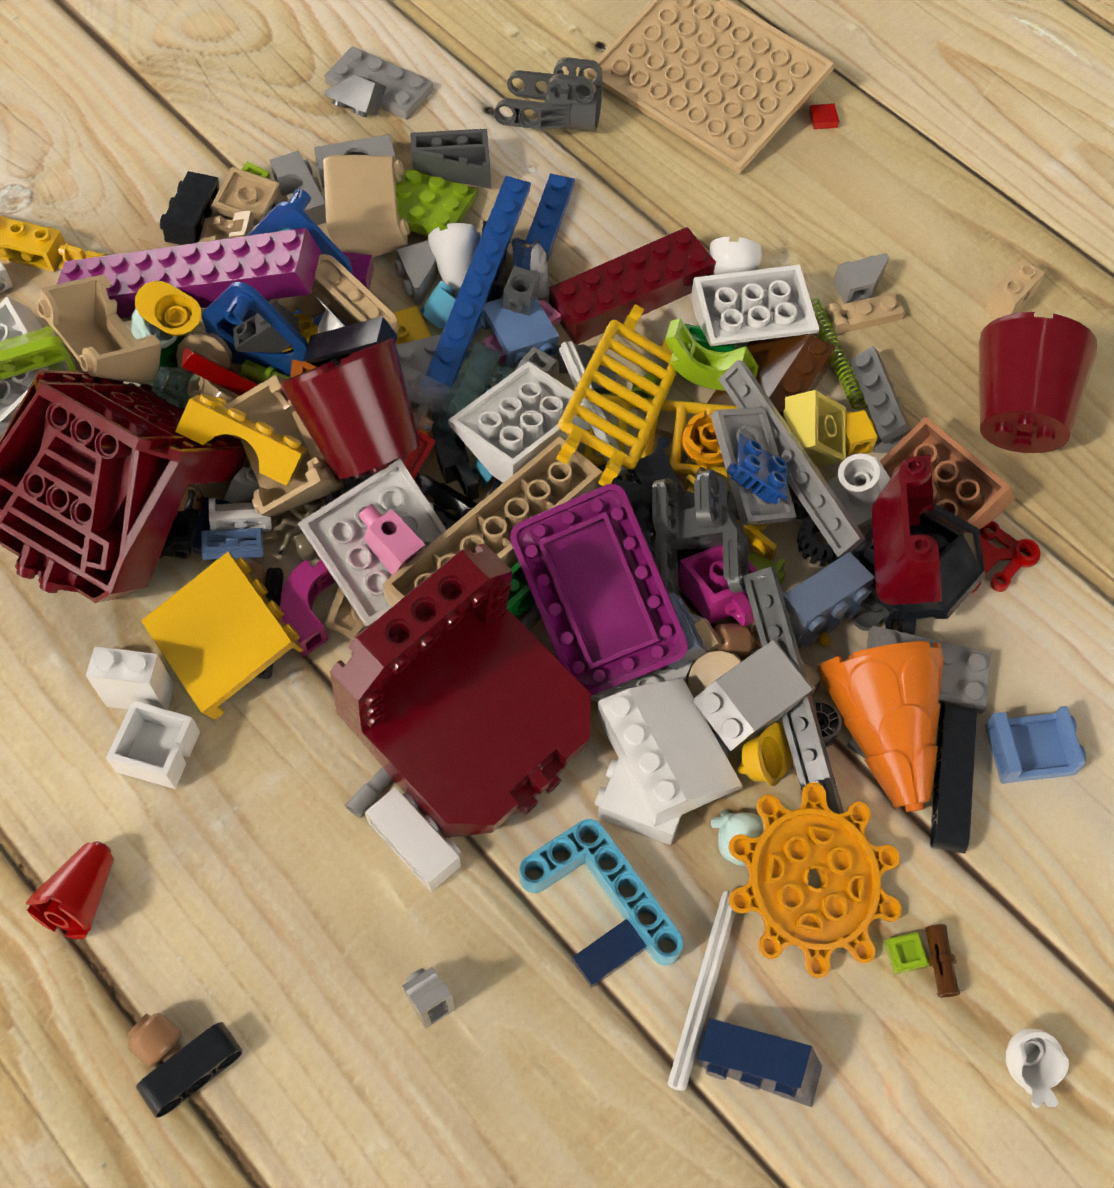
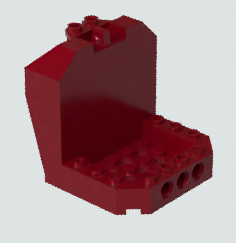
(98, 482)
(463, 699)

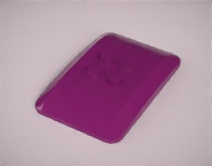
(599, 589)

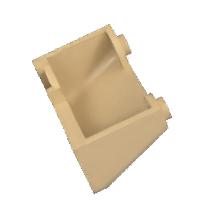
(364, 203)
(96, 334)
(314, 477)

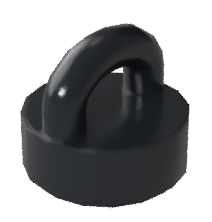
(905, 625)

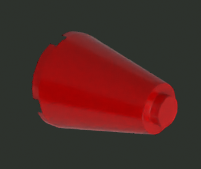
(73, 891)

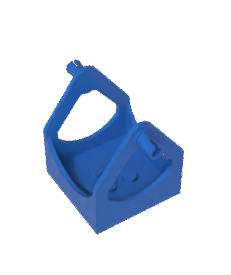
(243, 301)

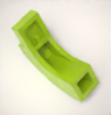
(700, 364)

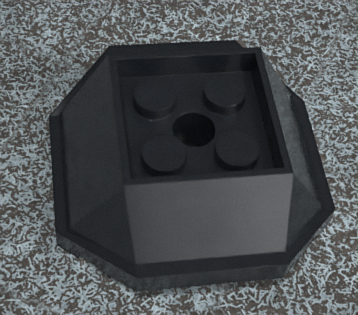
(959, 559)

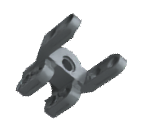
(569, 103)
(697, 522)

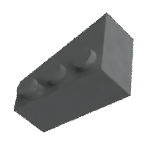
(453, 155)

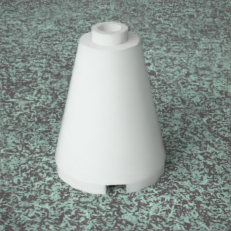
(453, 252)

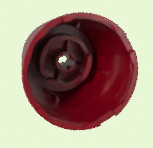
(1032, 380)
(357, 410)

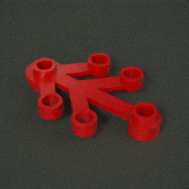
(1012, 552)

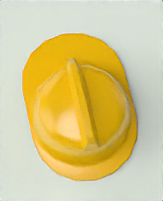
(168, 308)
(767, 756)

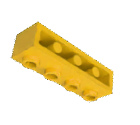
(30, 244)

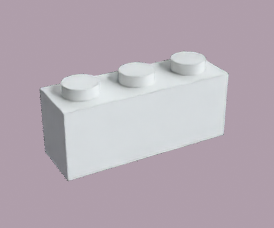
(414, 838)

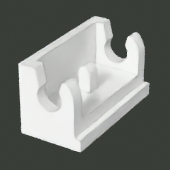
(237, 517)

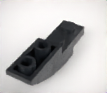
(454, 461)

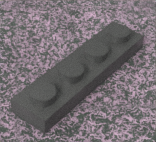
(879, 395)

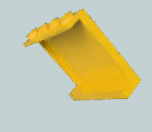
(220, 632)

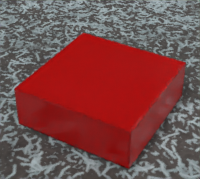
(824, 116)

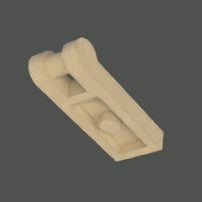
(864, 313)

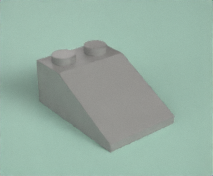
(753, 695)

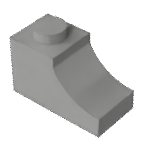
(428, 996)

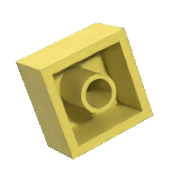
(818, 426)

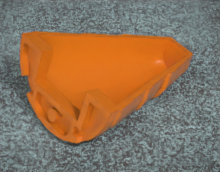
(893, 713)

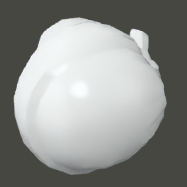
(1037, 1064)

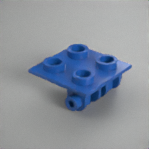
(761, 469)

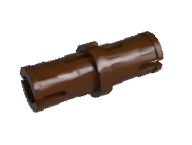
(942, 961)

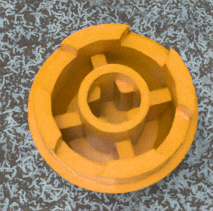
(701, 441)

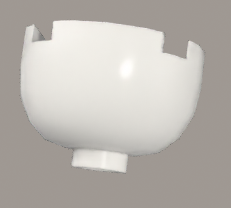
(735, 256)

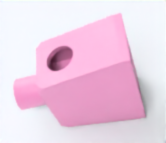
(397, 546)

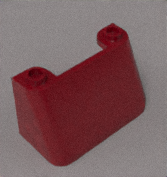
(905, 564)

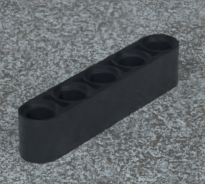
(953, 778)

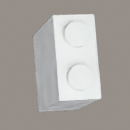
(129, 677)
(622, 807)

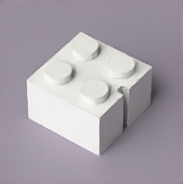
(153, 744)

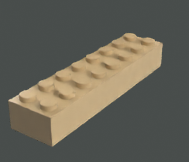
(528, 492)

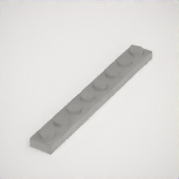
(802, 473)

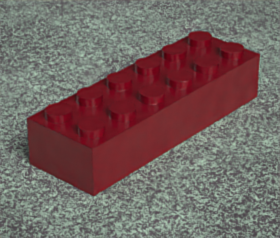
(642, 277)

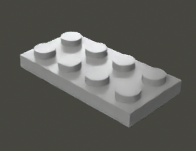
(403, 88)
(754, 425)
(964, 669)

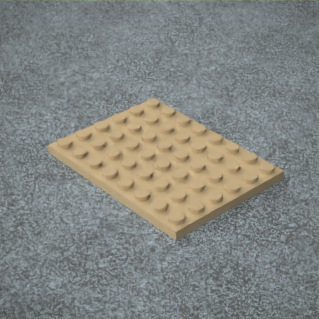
(712, 75)

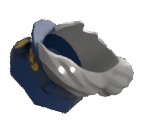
(532, 258)

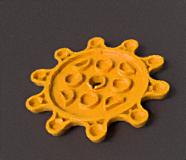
(849, 874)

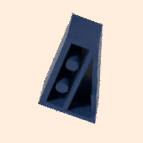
(761, 1061)

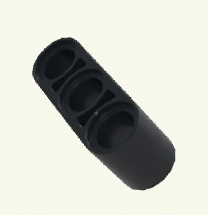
(189, 1069)

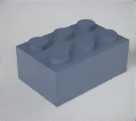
(827, 599)

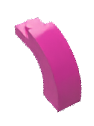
(297, 601)

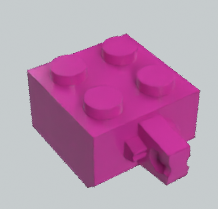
(705, 586)

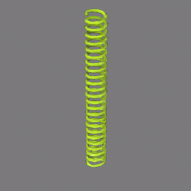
(843, 383)

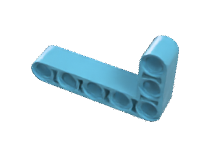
(610, 881)

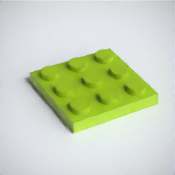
(432, 201)

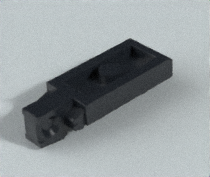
(444, 495)

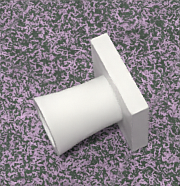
(859, 485)

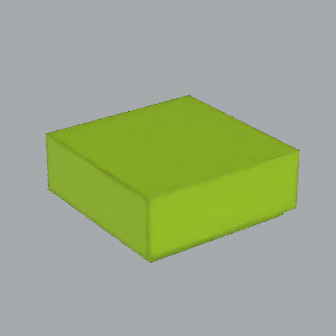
(906, 953)

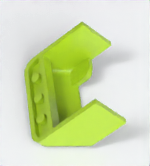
(33, 352)

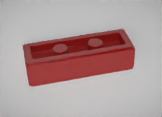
(216, 372)

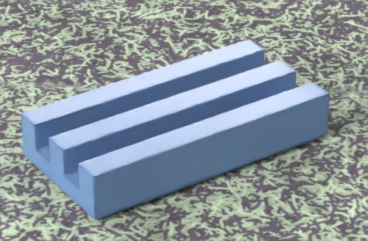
(248, 548)

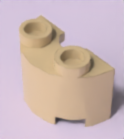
(220, 228)

